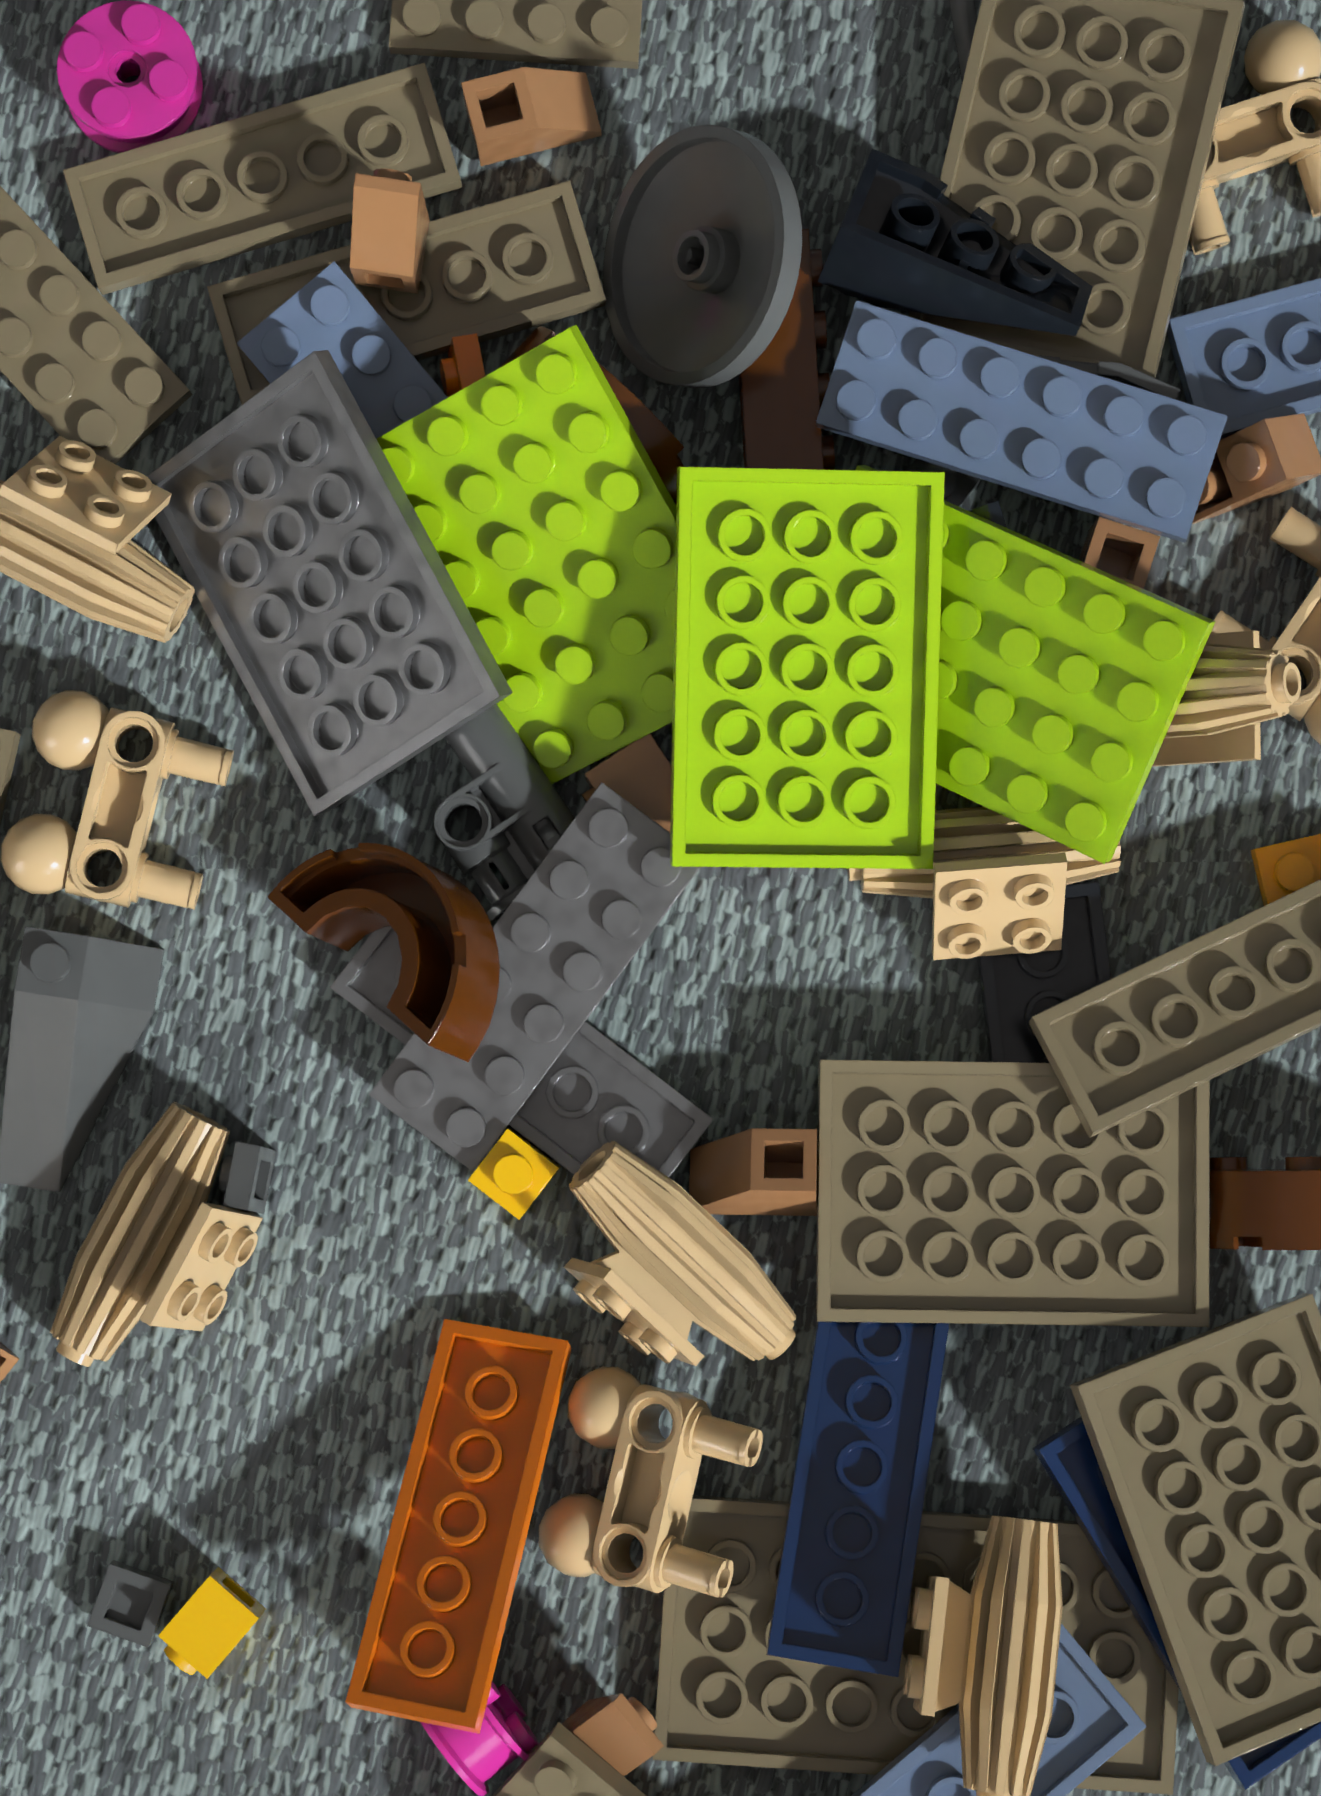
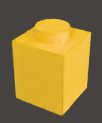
(514, 1173)
(210, 1624)

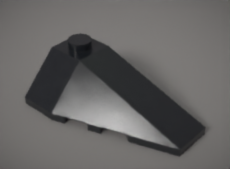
(928, 255)

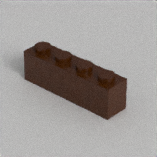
(783, 387)

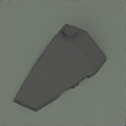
(71, 1034)

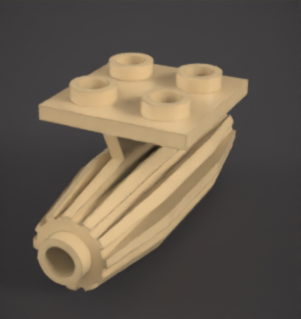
(70, 537)
(1227, 700)
(990, 884)
(156, 1243)
(671, 1266)
(994, 1654)

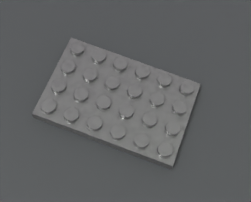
(324, 585)

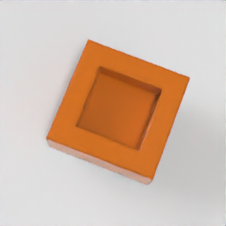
(462, 365)

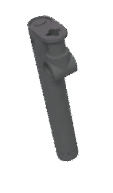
(516, 803)

